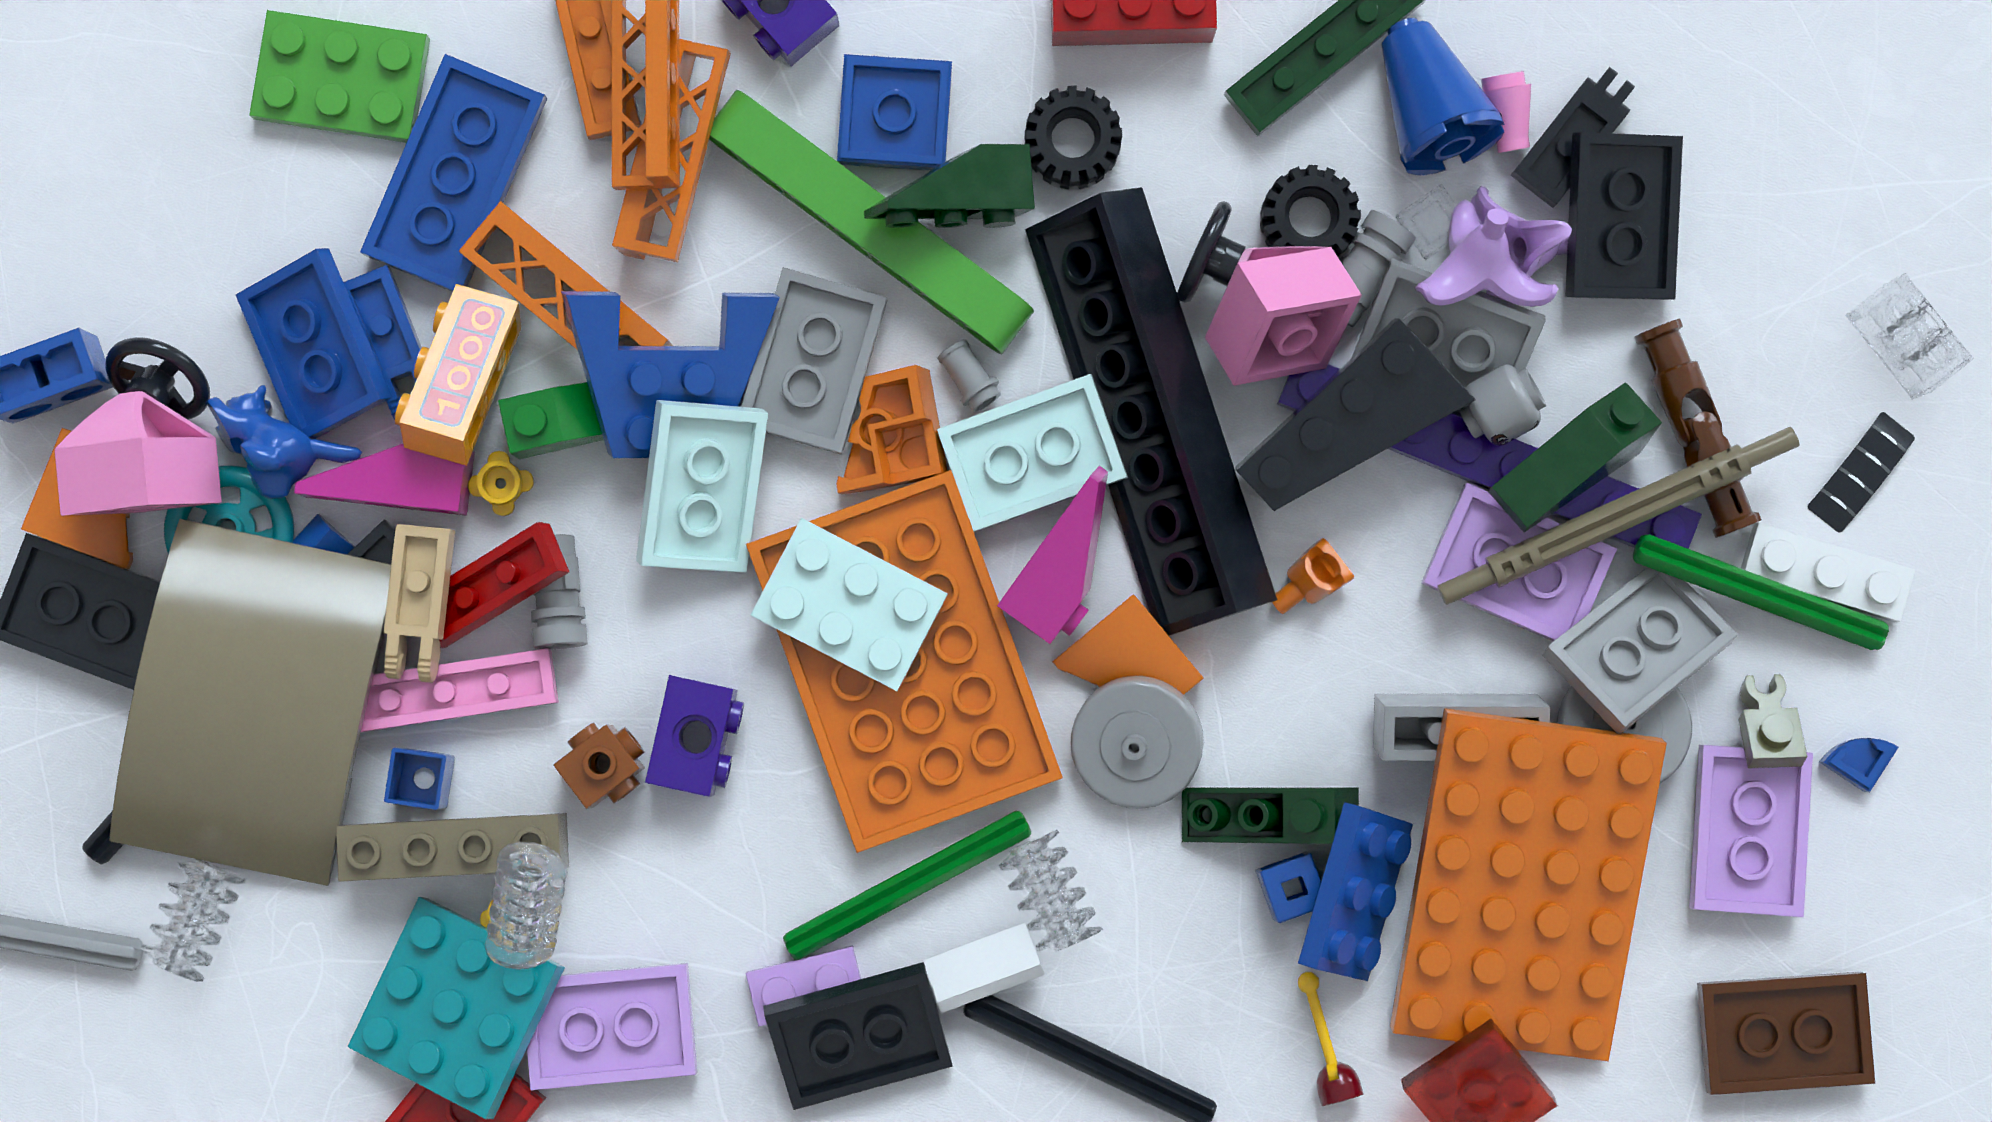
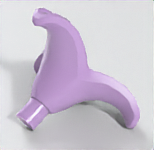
(1529, 242)
(1481, 262)

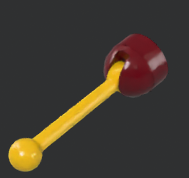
(1336, 1080)

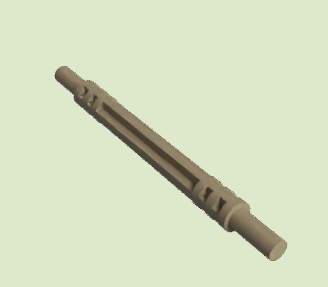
(1618, 515)

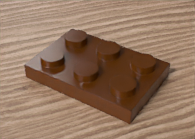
(1786, 1033)

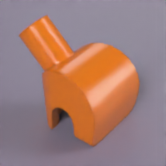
(1313, 577)

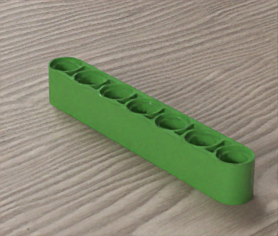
(838, 202)

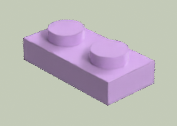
(801, 977)

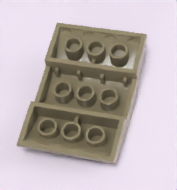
(250, 702)

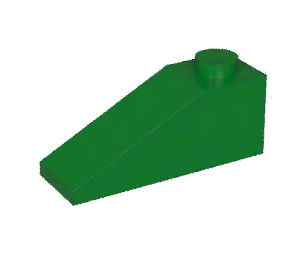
(549, 420)

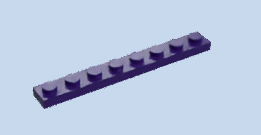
(1454, 450)

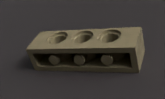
(441, 846)

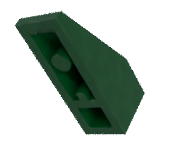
(1577, 457)

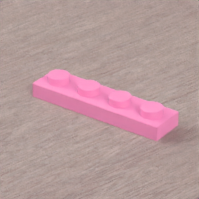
(462, 690)

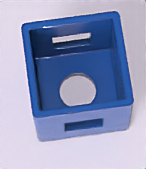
(400, 780)
(1274, 874)

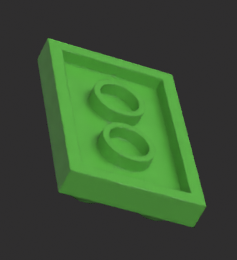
(339, 76)

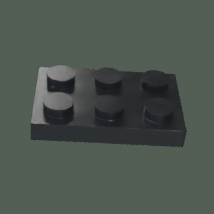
(1624, 216)
(77, 610)
(858, 1036)

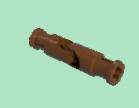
(1699, 436)

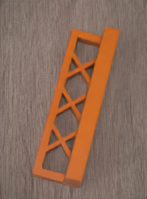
(662, 92)
(641, 205)
(554, 260)

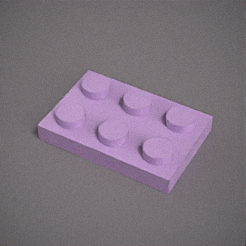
(1540, 602)
(1749, 835)
(615, 1028)

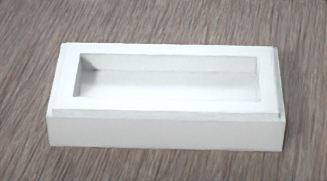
(983, 967)

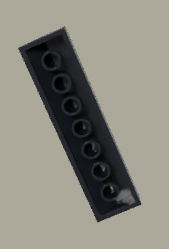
(1130, 333)

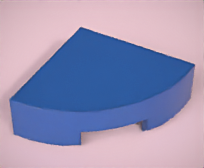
(1860, 760)

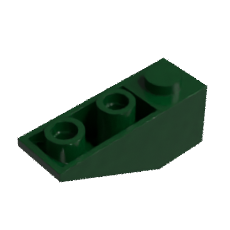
(979, 183)
(1264, 814)

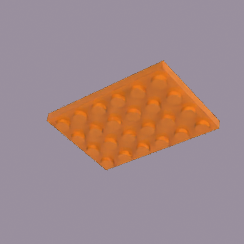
(964, 714)
(1527, 883)

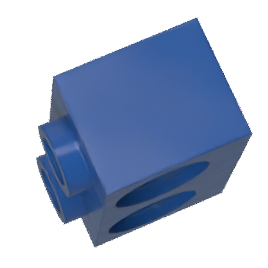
(51, 374)

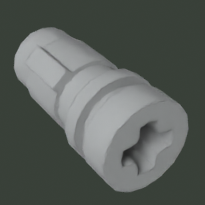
(1372, 254)
(558, 606)

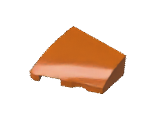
(894, 433)
(95, 535)
(1128, 645)

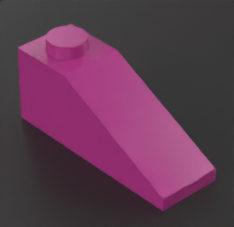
(395, 480)
(1061, 570)

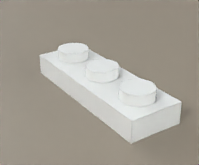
(1829, 571)

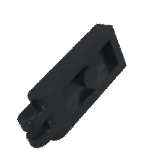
(1590, 110)

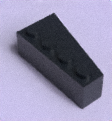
(1362, 410)

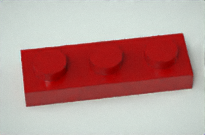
(502, 580)

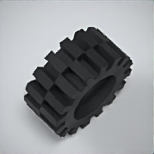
(1082, 106)
(1317, 184)

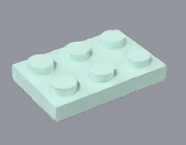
(1031, 452)
(701, 486)
(849, 604)

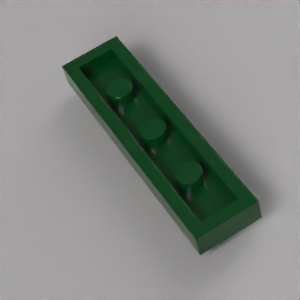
(1313, 58)

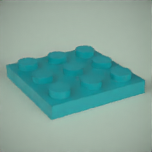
(452, 1012)

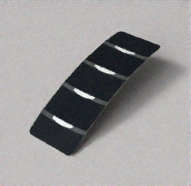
(1861, 472)

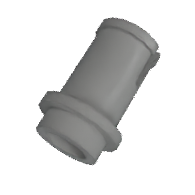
(969, 376)

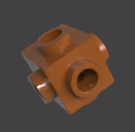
(581, 767)

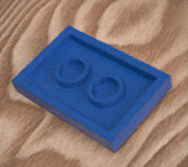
(313, 344)
(1356, 893)

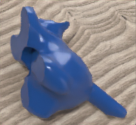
(273, 449)

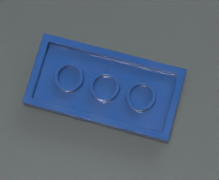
(453, 172)

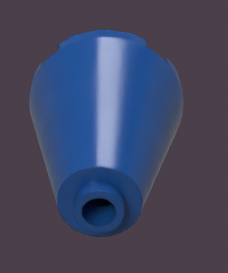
(1435, 100)

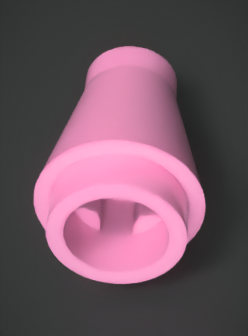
(1512, 99)

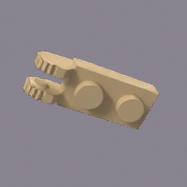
(417, 597)

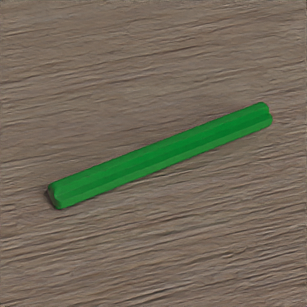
(1760, 592)
(907, 885)

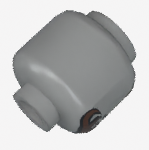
(1504, 405)

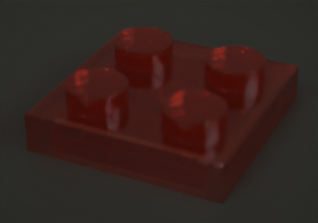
(1479, 1082)

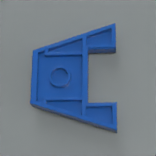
(631, 378)

